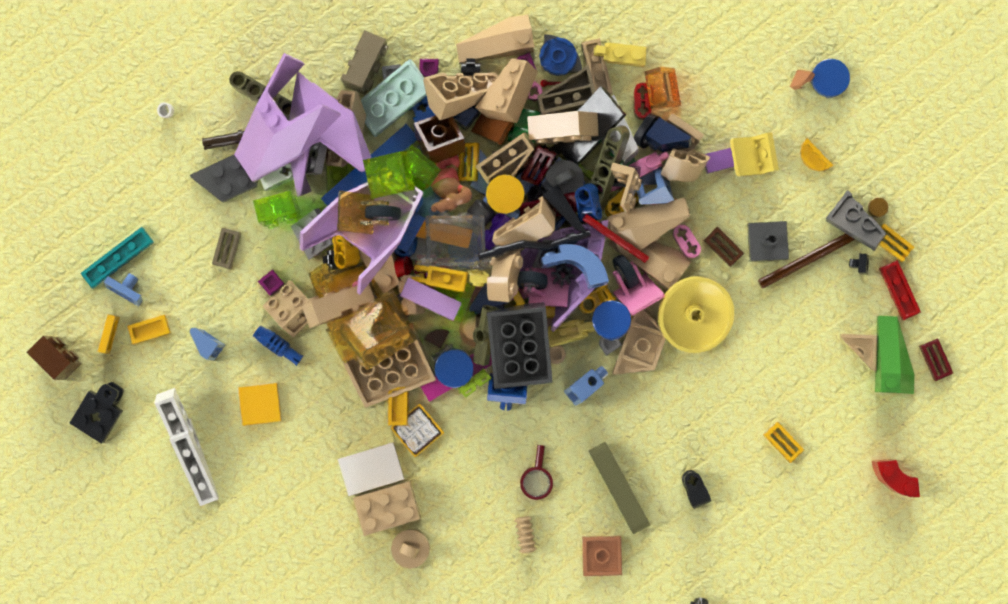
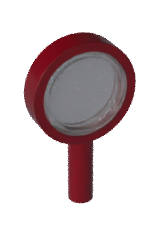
(537, 481)

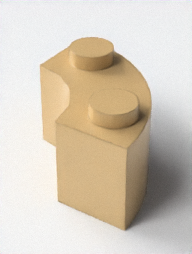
(684, 165)
(503, 281)

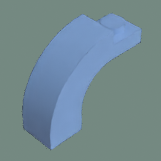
(584, 259)

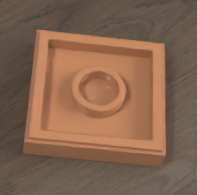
(602, 555)

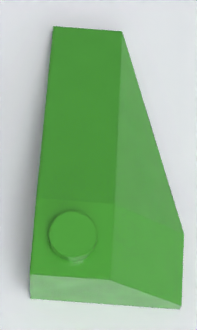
(894, 367)

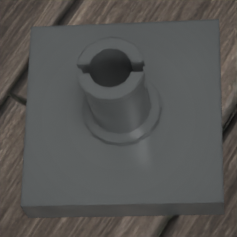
(768, 241)

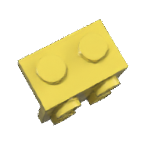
(754, 155)

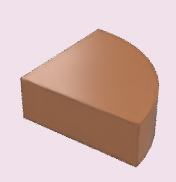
(801, 78)

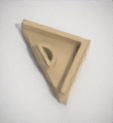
(864, 346)

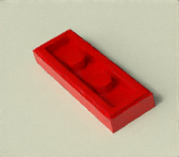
(899, 290)

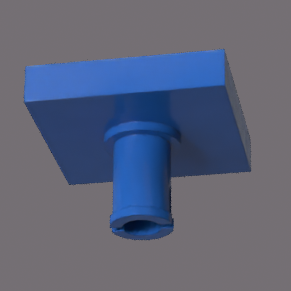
(506, 395)

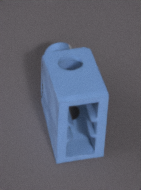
(581, 390)

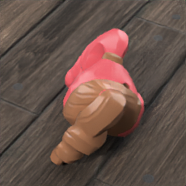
(448, 187)

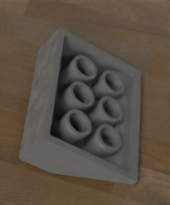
(520, 346)

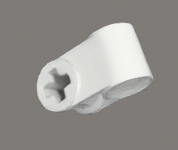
(277, 178)

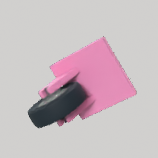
(540, 287)
(634, 290)

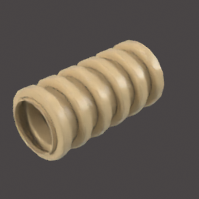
(525, 534)

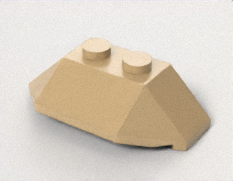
(352, 101)

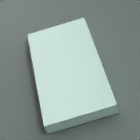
(393, 97)

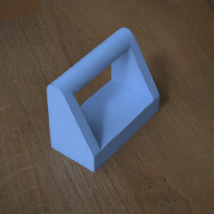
(661, 194)
(206, 344)

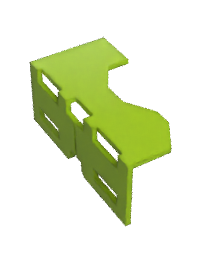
(477, 380)

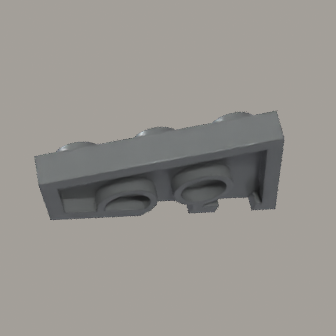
(853, 220)

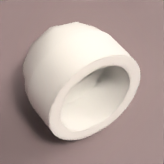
(162, 111)

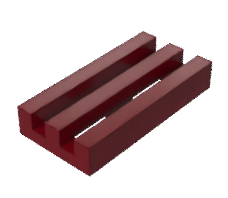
(551, 154)
(929, 362)

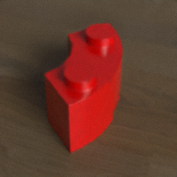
(894, 479)

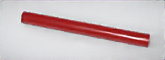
(615, 238)

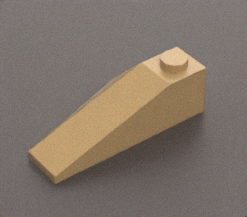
(503, 39)
(457, 93)
(648, 223)
(664, 263)

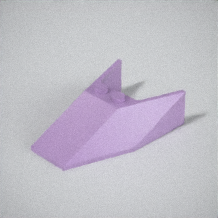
(273, 140)
(378, 245)

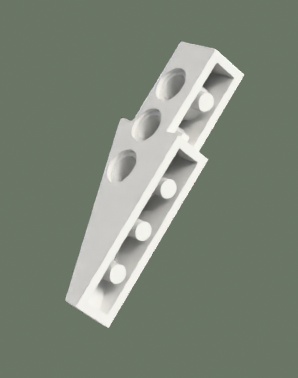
(186, 446)

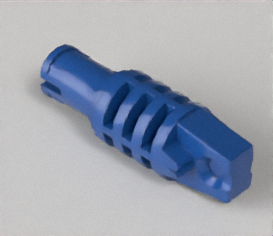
(277, 344)

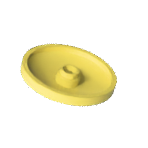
(695, 314)

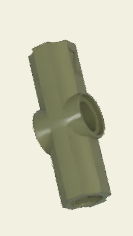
(481, 338)

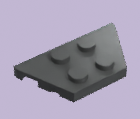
(225, 179)

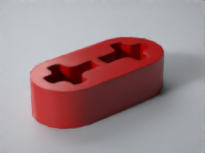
(637, 101)
(403, 266)

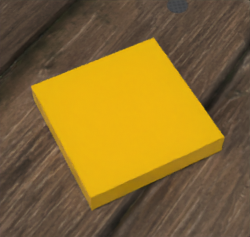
(259, 404)

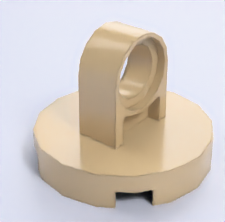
(410, 548)

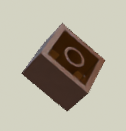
(439, 138)
(54, 357)

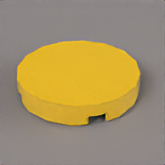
(505, 194)

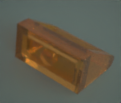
(658, 88)

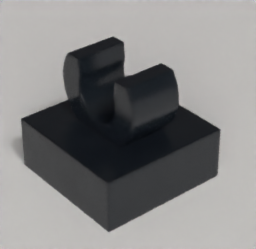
(862, 264)

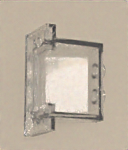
(454, 242)

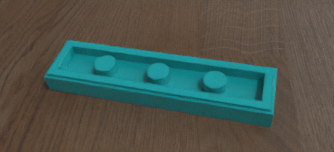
(117, 257)

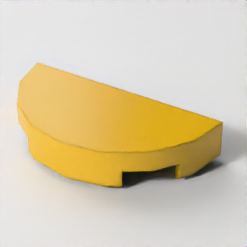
(813, 157)

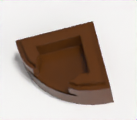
(437, 337)

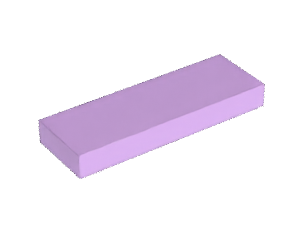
(430, 299)

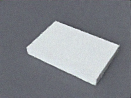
(371, 469)

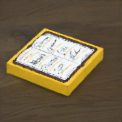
(420, 432)

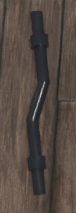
(498, 251)

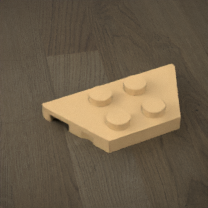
(641, 346)

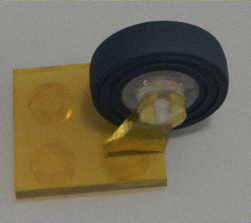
(360, 213)

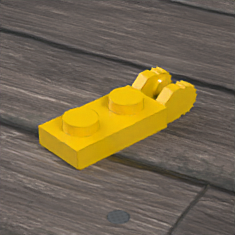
(442, 278)

